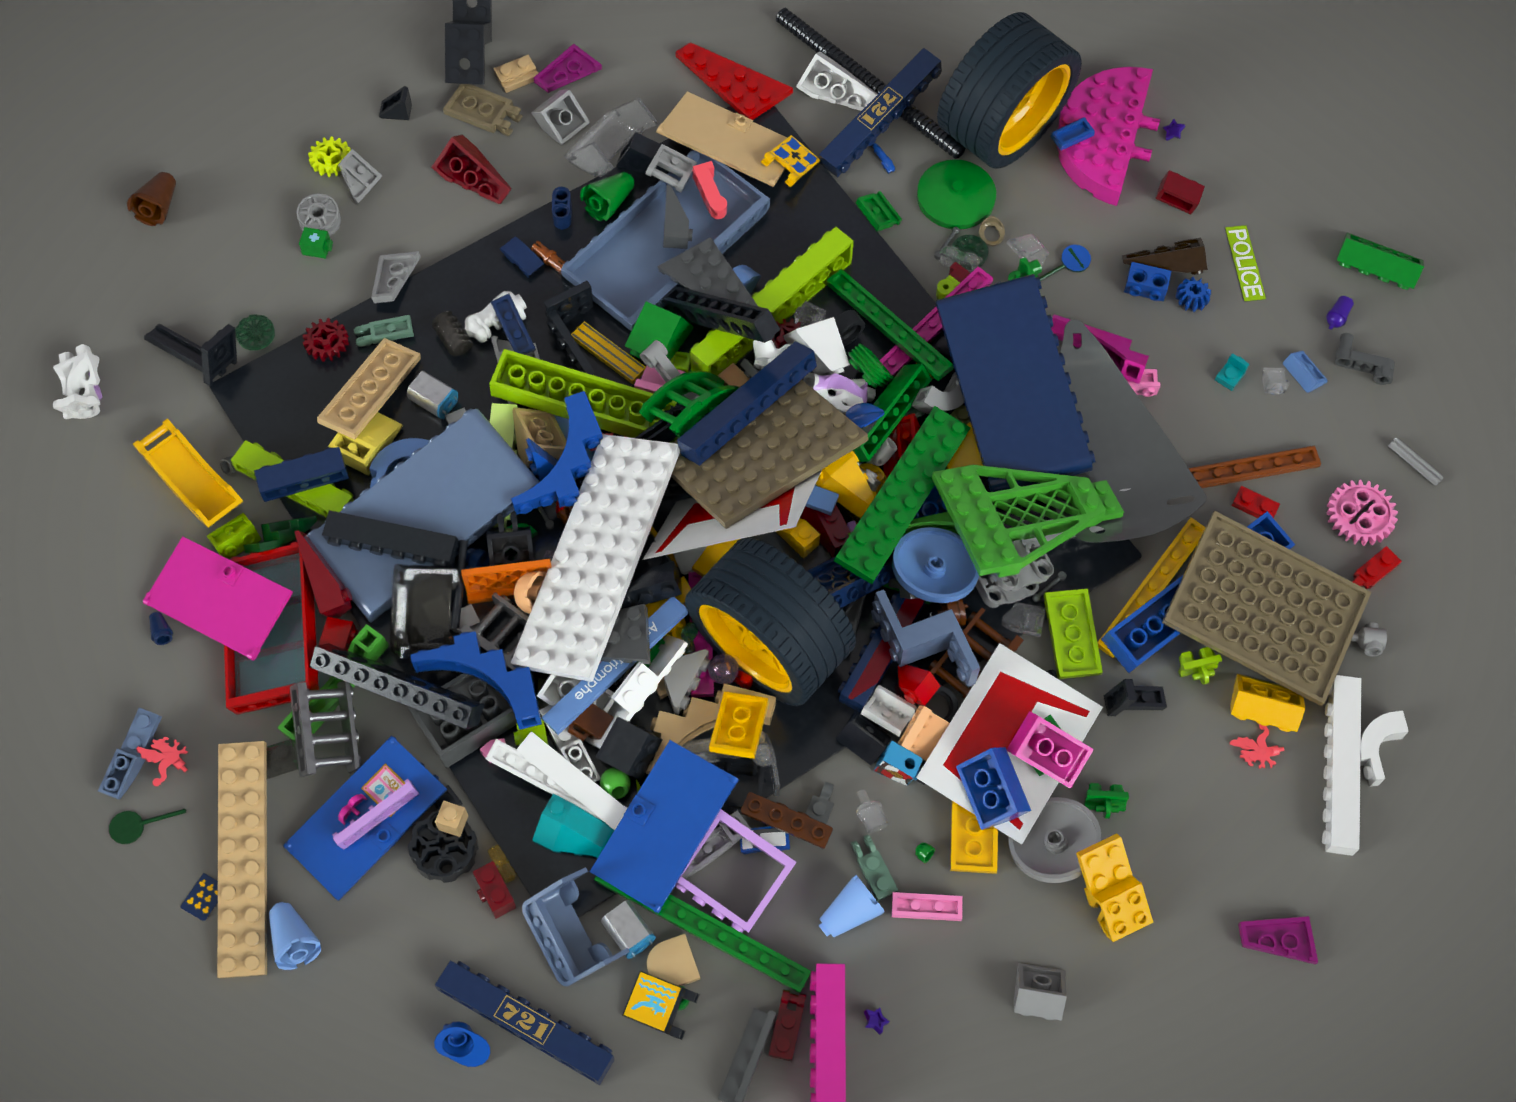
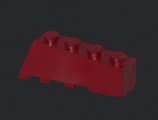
(831, 528)

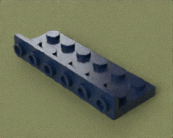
(846, 585)

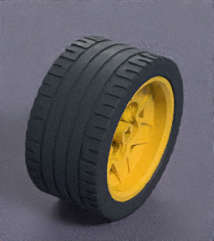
(1008, 89)
(771, 620)

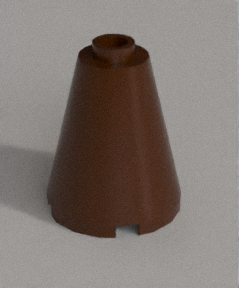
(153, 199)

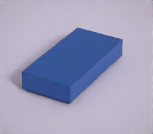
(1072, 134)

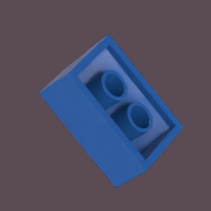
(993, 788)

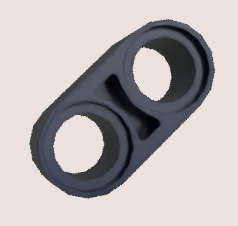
(561, 207)

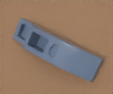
(127, 761)

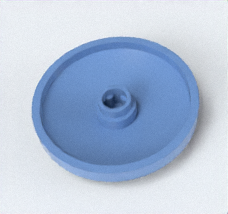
(934, 565)

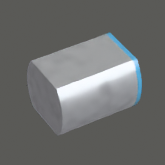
(432, 394)
(628, 929)

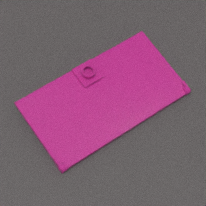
(218, 598)

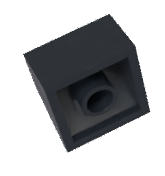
(629, 748)

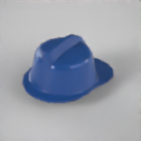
(462, 1045)

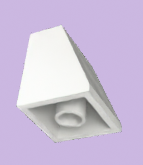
(827, 345)

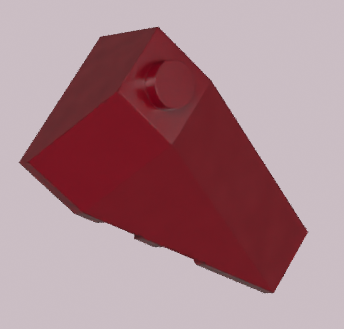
(330, 593)

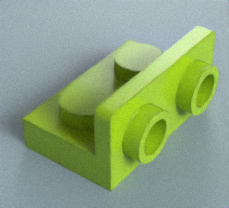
(232, 536)

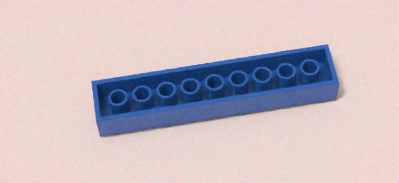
(1143, 631)

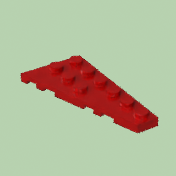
(737, 85)

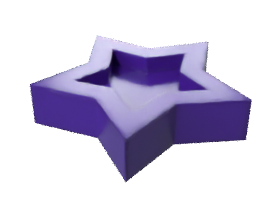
(1173, 130)
(875, 1020)

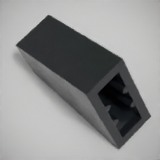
(638, 154)

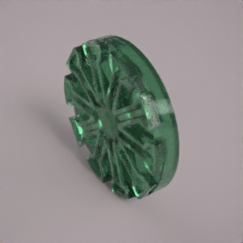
(971, 247)
(255, 332)

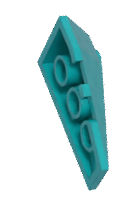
(571, 829)

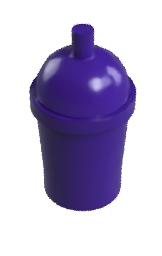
(1338, 314)

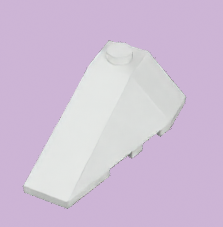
(833, 83)

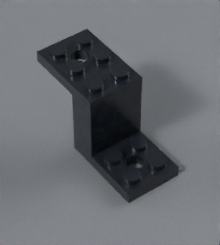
(467, 39)

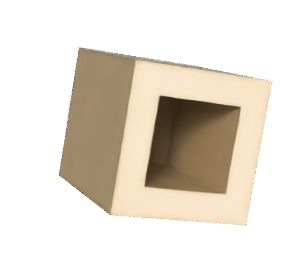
(451, 818)

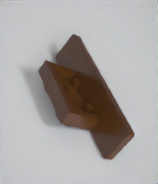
(786, 820)

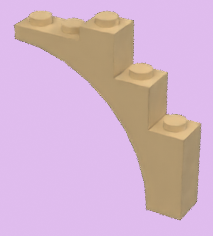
(696, 719)

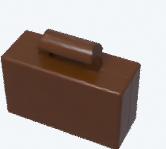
(591, 723)

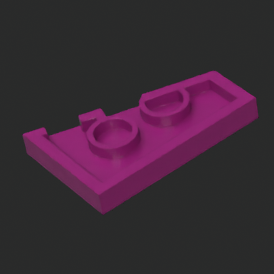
(566, 68)
(1280, 937)

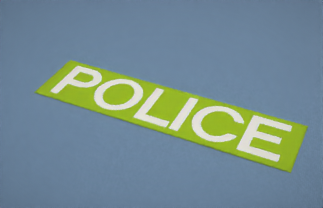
(1245, 263)

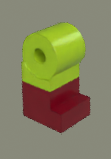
(956, 276)

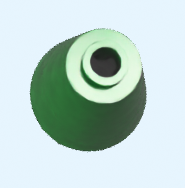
(606, 195)

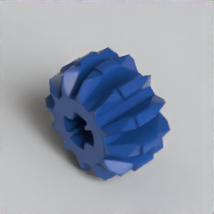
(1193, 294)

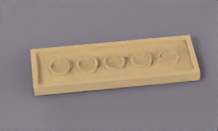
(369, 388)

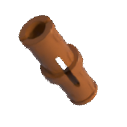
(548, 256)

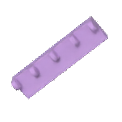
(375, 815)

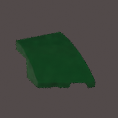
(280, 533)

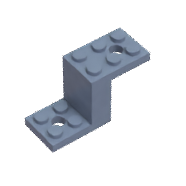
(925, 638)

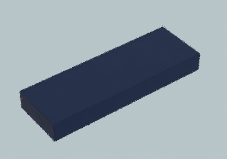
(513, 325)

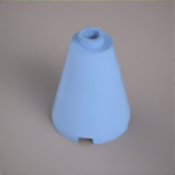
(850, 909)
(291, 938)

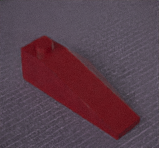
(468, 167)

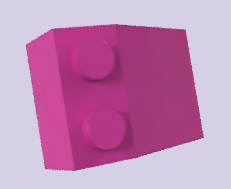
(1050, 749)

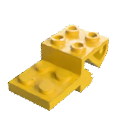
(1113, 888)

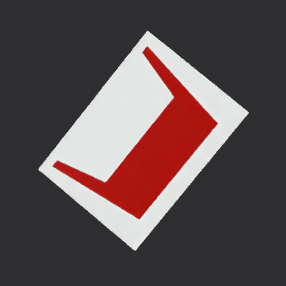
(693, 527)
(991, 719)

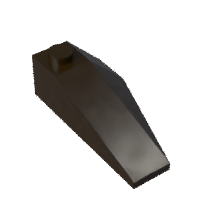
(1184, 257)

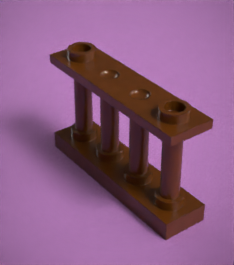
(973, 619)

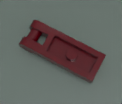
(787, 1026)

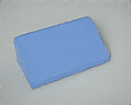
(1304, 371)

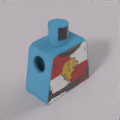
(899, 764)

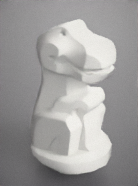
(478, 324)

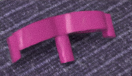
(346, 810)

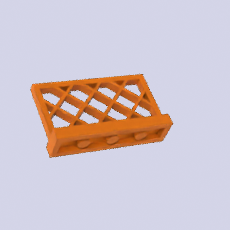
(486, 582)

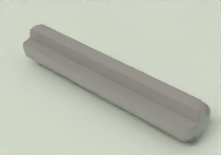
(1416, 461)

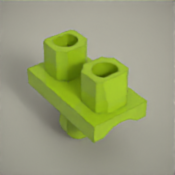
(1200, 668)

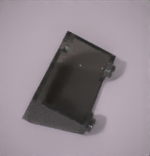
(421, 608)

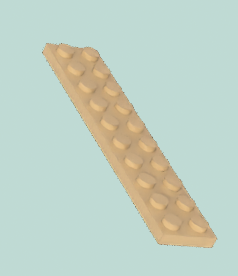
(242, 859)

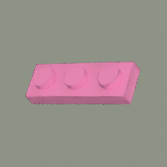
(927, 906)

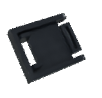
(744, 785)

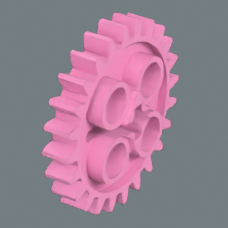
(1376, 525)

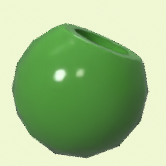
(615, 782)

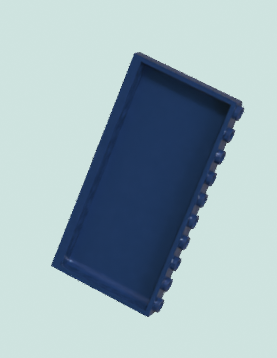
(1014, 381)

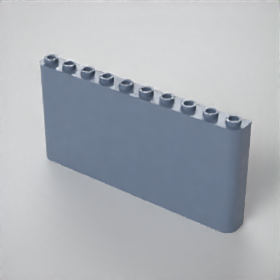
(626, 254)
(443, 488)

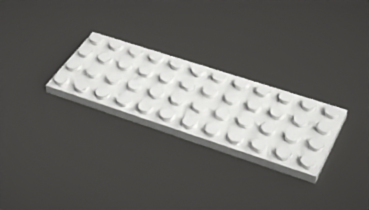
(596, 557)

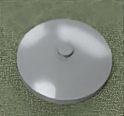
(1055, 839)

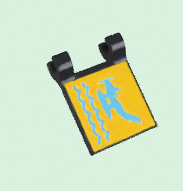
(657, 1003)

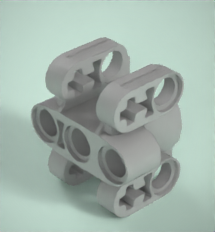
(1013, 587)

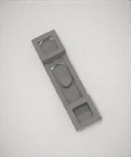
(718, 843)

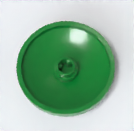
(956, 194)

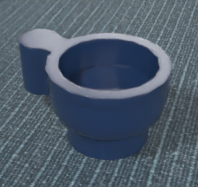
(477, 558)

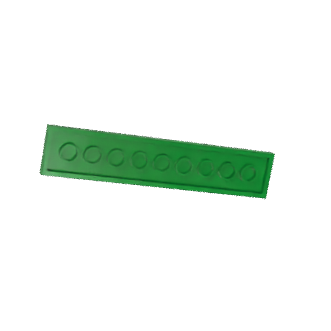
(901, 495)

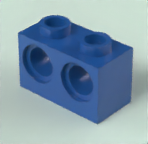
(1148, 279)

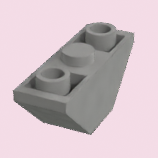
(685, 678)

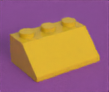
(1266, 703)

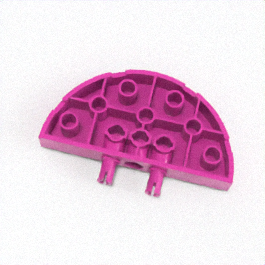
(1113, 107)

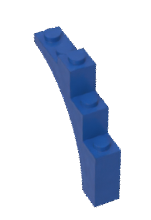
(574, 461)
(491, 667)

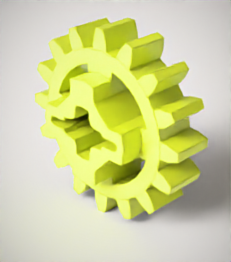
(328, 155)

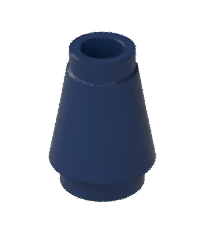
(159, 628)

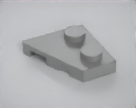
(358, 175)

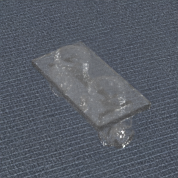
(951, 254)

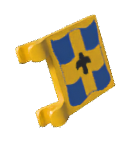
(793, 157)

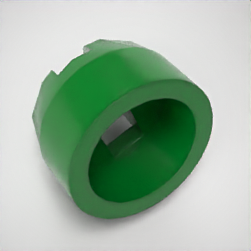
(924, 852)

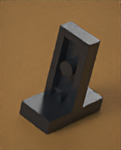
(1130, 697)

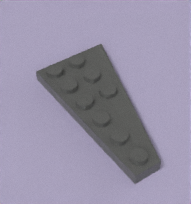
(628, 637)

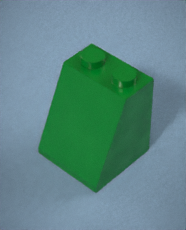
(660, 325)

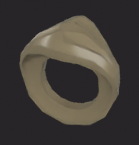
(995, 222)

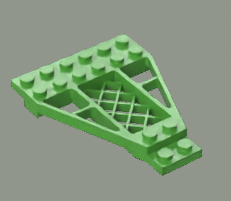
(983, 527)

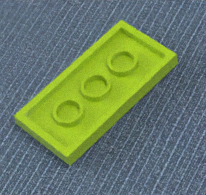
(1073, 633)

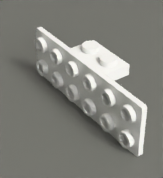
(641, 683)

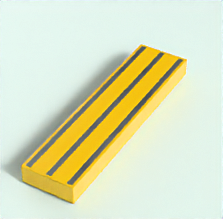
(608, 352)

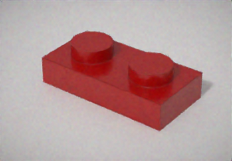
(1254, 503)

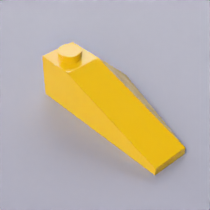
(849, 482)

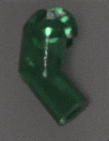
(688, 634)

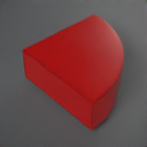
(744, 680)

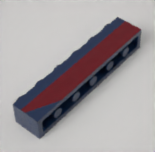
(876, 657)

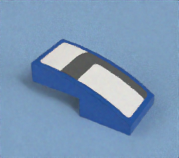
(772, 835)

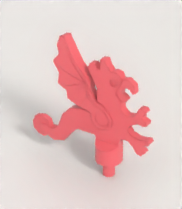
(1259, 749)
(168, 756)

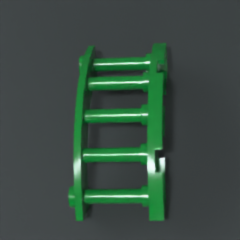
(703, 383)

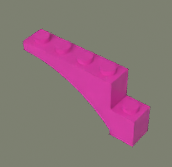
(1128, 362)

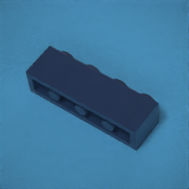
(301, 474)

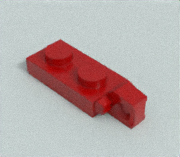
(1376, 568)

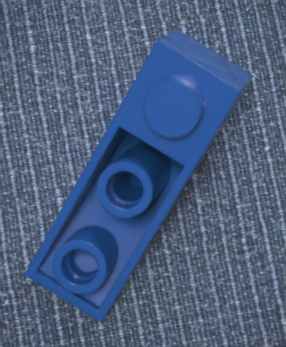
(542, 460)

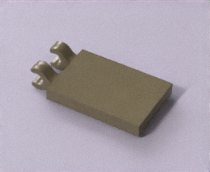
(482, 109)

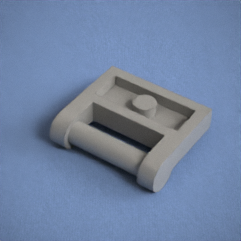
(674, 163)

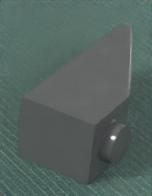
(676, 223)

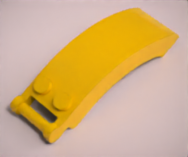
(188, 475)

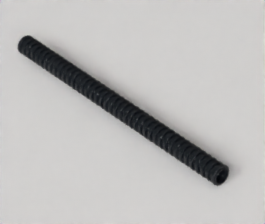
(910, 113)

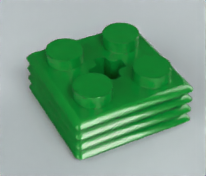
(867, 363)

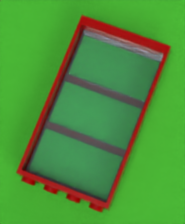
(290, 644)

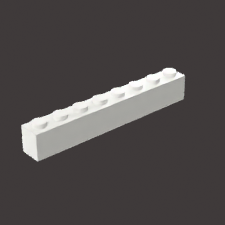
(1342, 767)

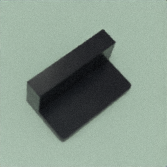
(863, 738)

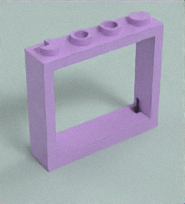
(718, 909)

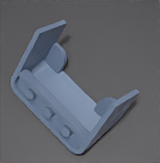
(562, 934)

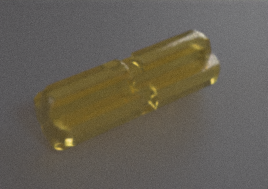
(504, 868)

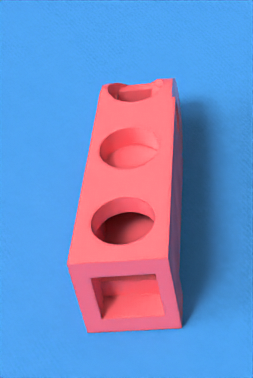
(714, 202)

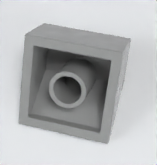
(561, 116)
(1040, 992)

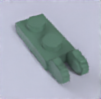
(390, 329)
(874, 870)

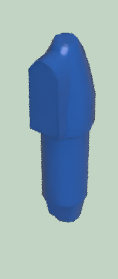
(886, 161)

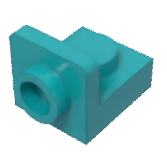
(1232, 372)

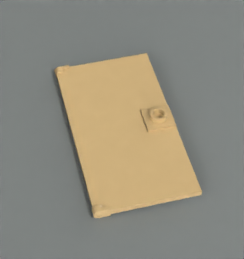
(723, 137)

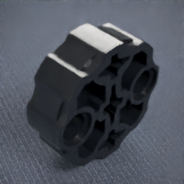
(434, 858)

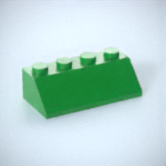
(1380, 260)

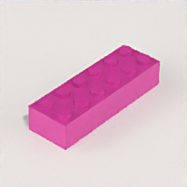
(828, 1032)

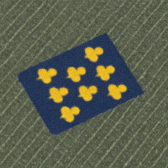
(202, 898)

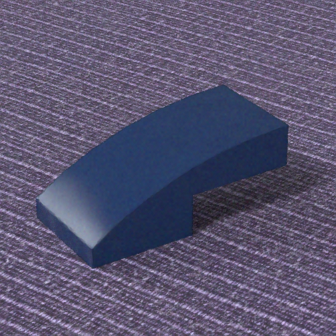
(522, 256)

